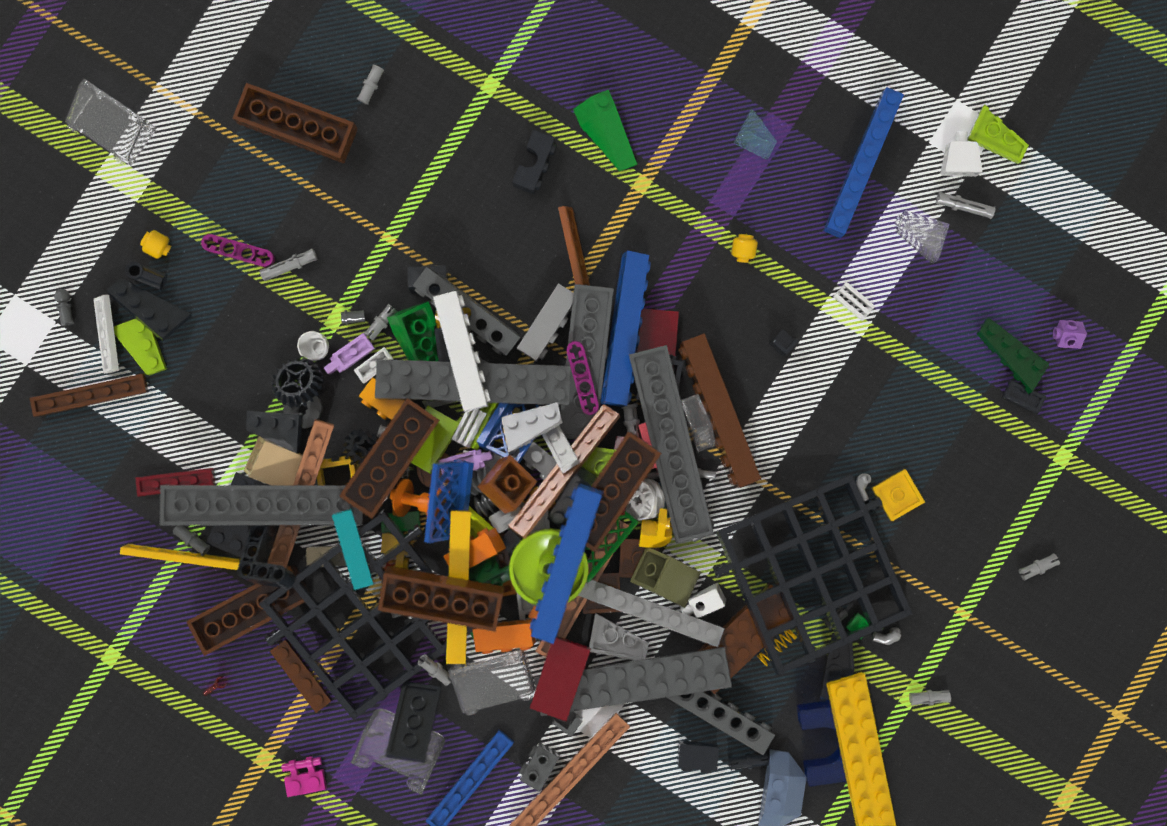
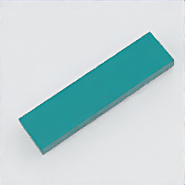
(352, 549)

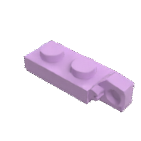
(350, 354)
(473, 456)

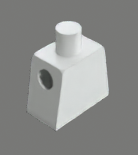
(961, 157)
(711, 597)

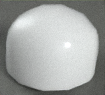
(313, 345)

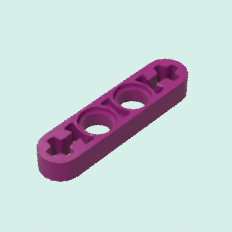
(238, 250)
(584, 377)

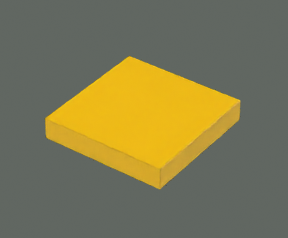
(898, 495)

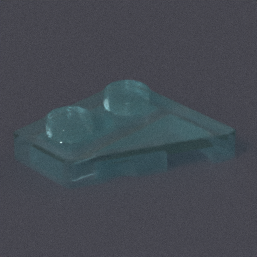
(755, 136)

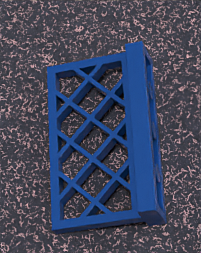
(495, 426)
(458, 499)

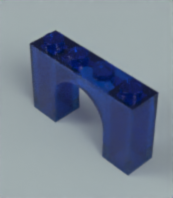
(827, 769)

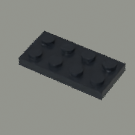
(233, 537)
(413, 722)

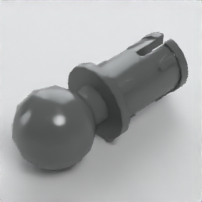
(62, 297)

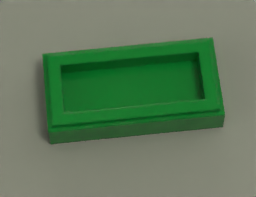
(403, 523)

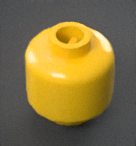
(155, 244)
(744, 248)

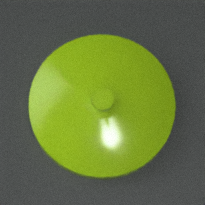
(531, 562)

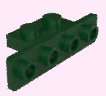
(489, 572)

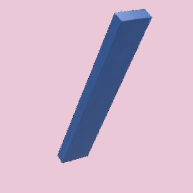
(470, 780)

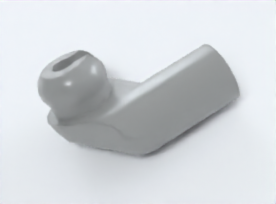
(862, 482)
(889, 638)

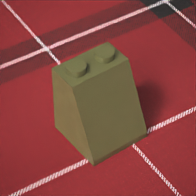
(665, 576)

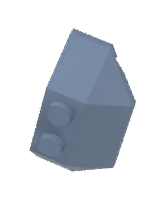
(782, 790)

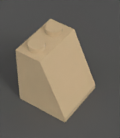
(272, 463)

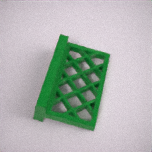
(608, 553)

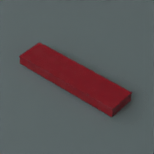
(152, 484)

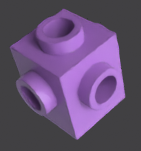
(1069, 334)

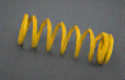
(776, 640)

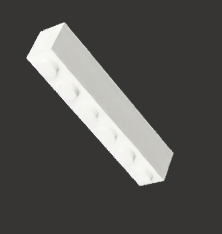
(461, 352)

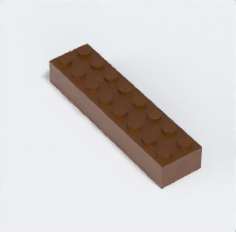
(718, 406)

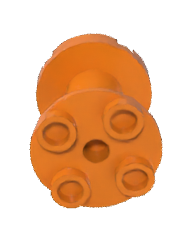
(404, 498)

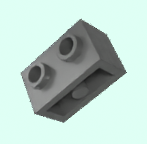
(539, 766)

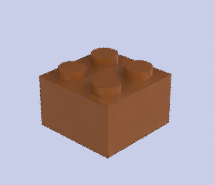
(507, 484)

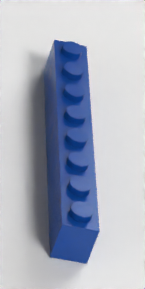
(863, 162)
(624, 328)
(566, 564)

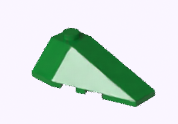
(603, 125)
(415, 332)

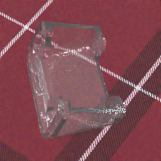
(108, 123)
(493, 681)
(374, 746)

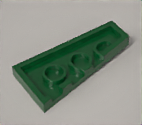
(1020, 359)

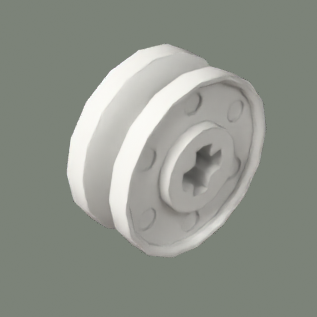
(646, 500)

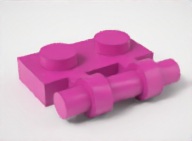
(305, 782)

